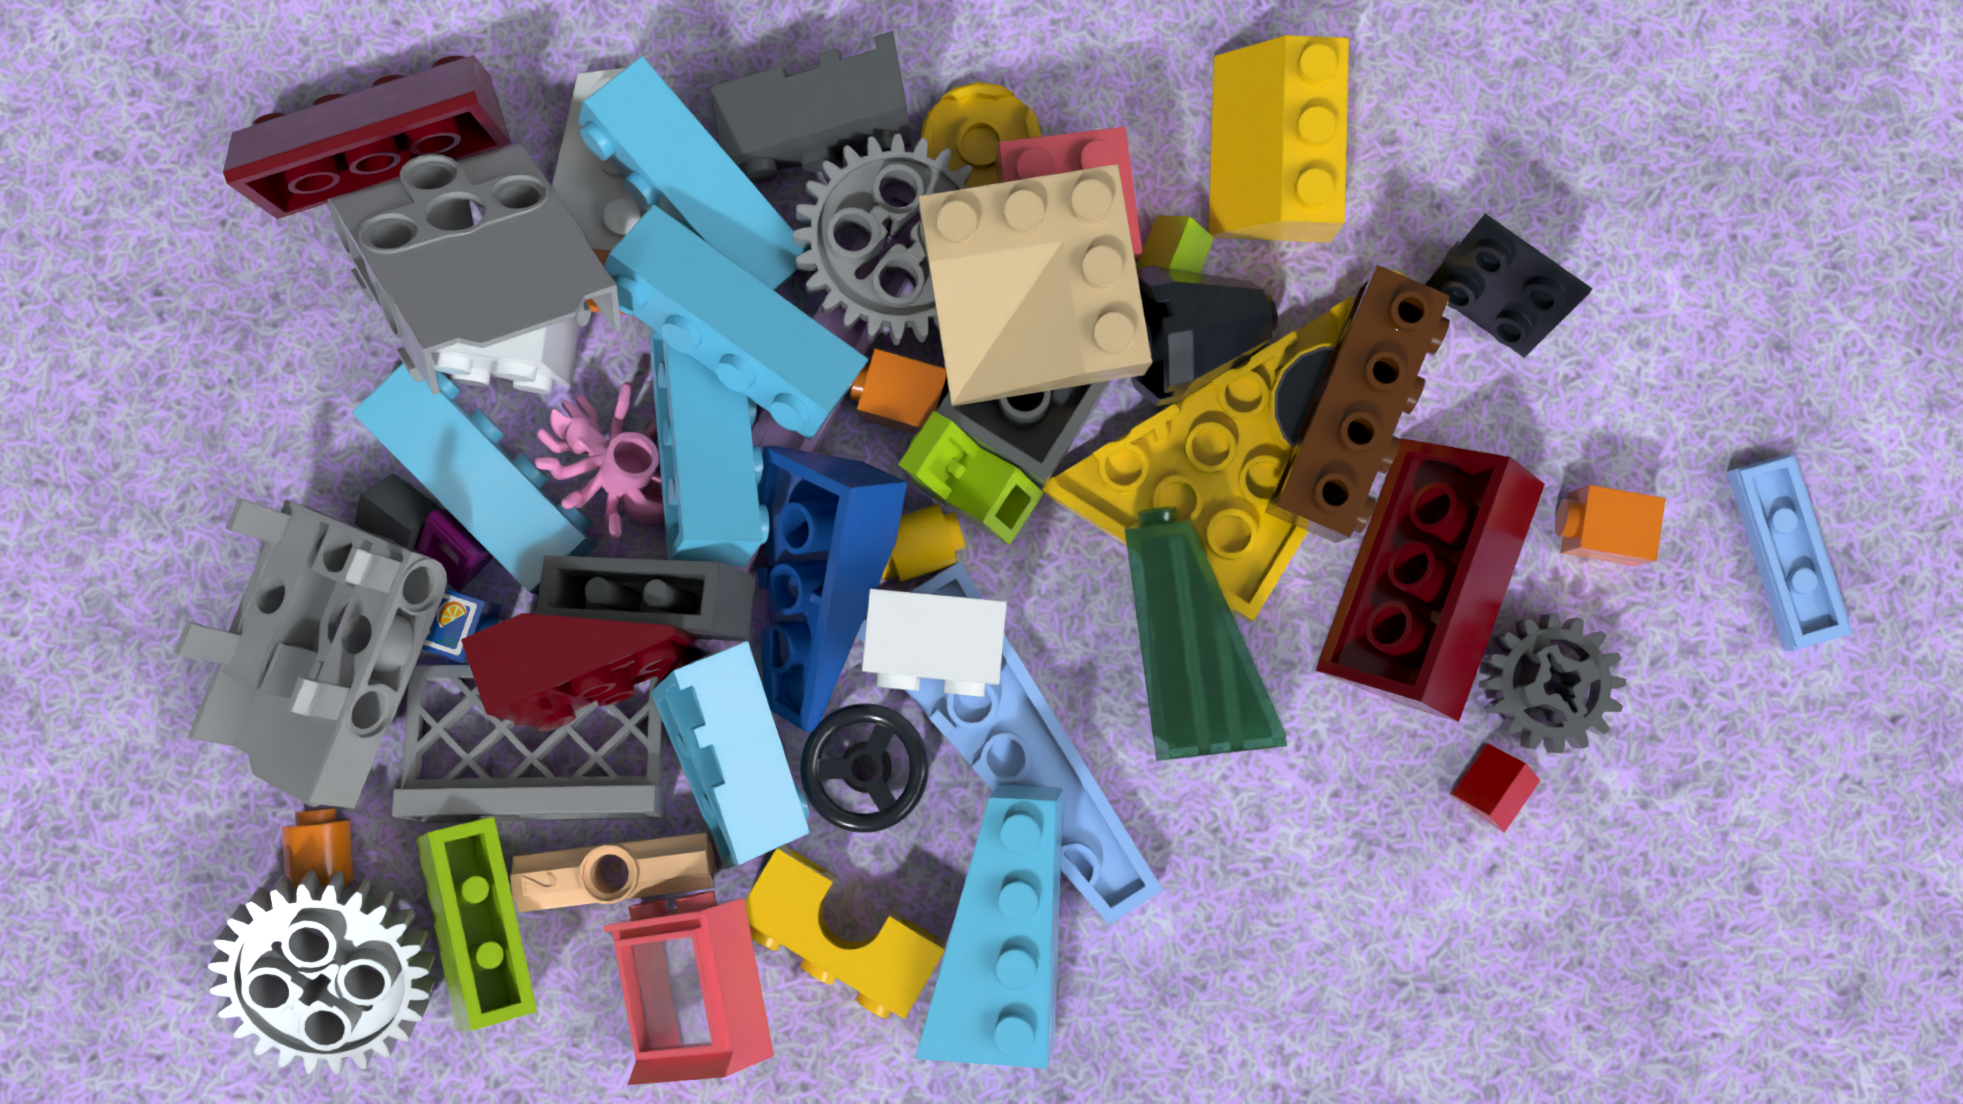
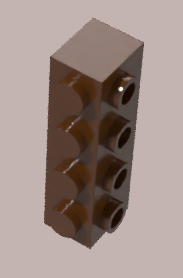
(1359, 404)

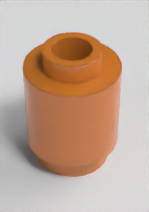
(318, 844)

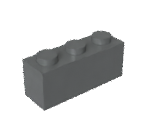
(694, 596)

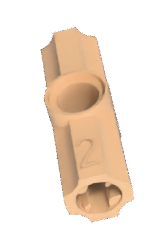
(575, 874)

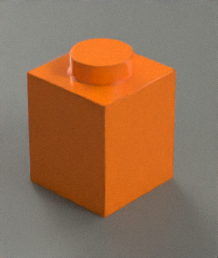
(898, 391)
(1610, 525)

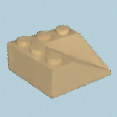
(1035, 285)

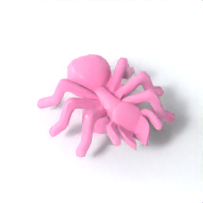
(625, 462)

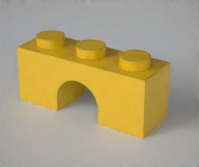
(885, 968)

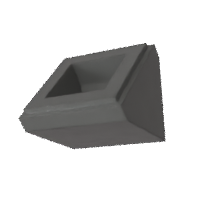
(394, 511)

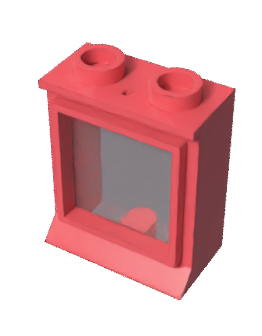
(691, 989)

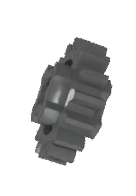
(1566, 705)

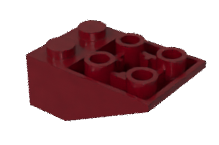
(550, 665)

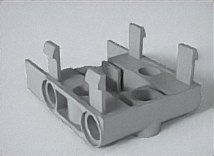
(463, 281)
(284, 682)

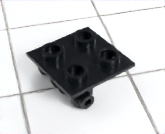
(1507, 286)

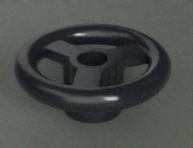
(815, 769)

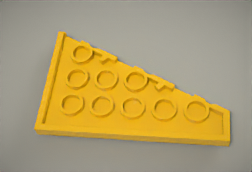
(1211, 462)

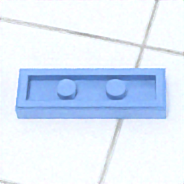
(1789, 552)

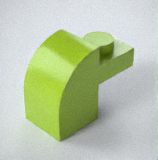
(970, 479)

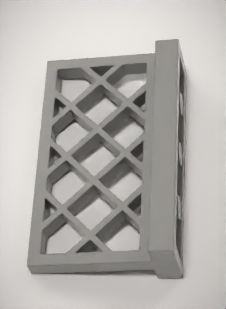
(521, 796)

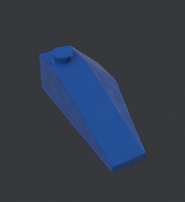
(824, 552)

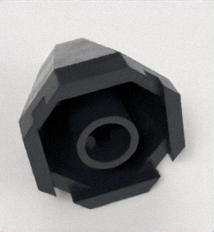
(1198, 329)

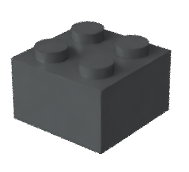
(1028, 428)

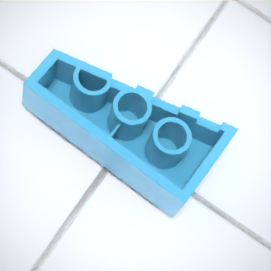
(1002, 953)

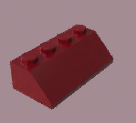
(365, 136)
(1431, 576)

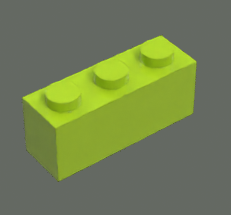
(475, 924)

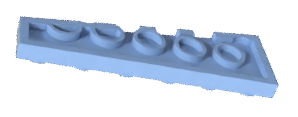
(1019, 741)

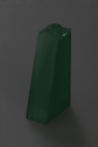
(1195, 656)

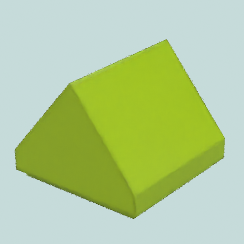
(1176, 244)

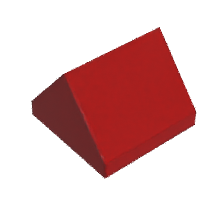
(1496, 786)

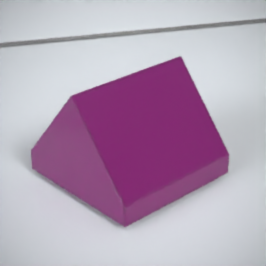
(453, 547)

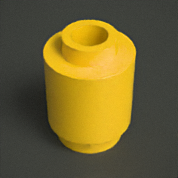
(924, 543)

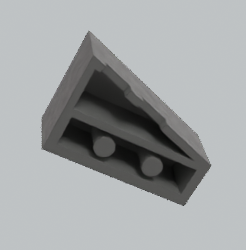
(809, 116)

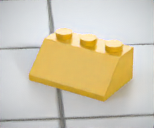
(1279, 140)

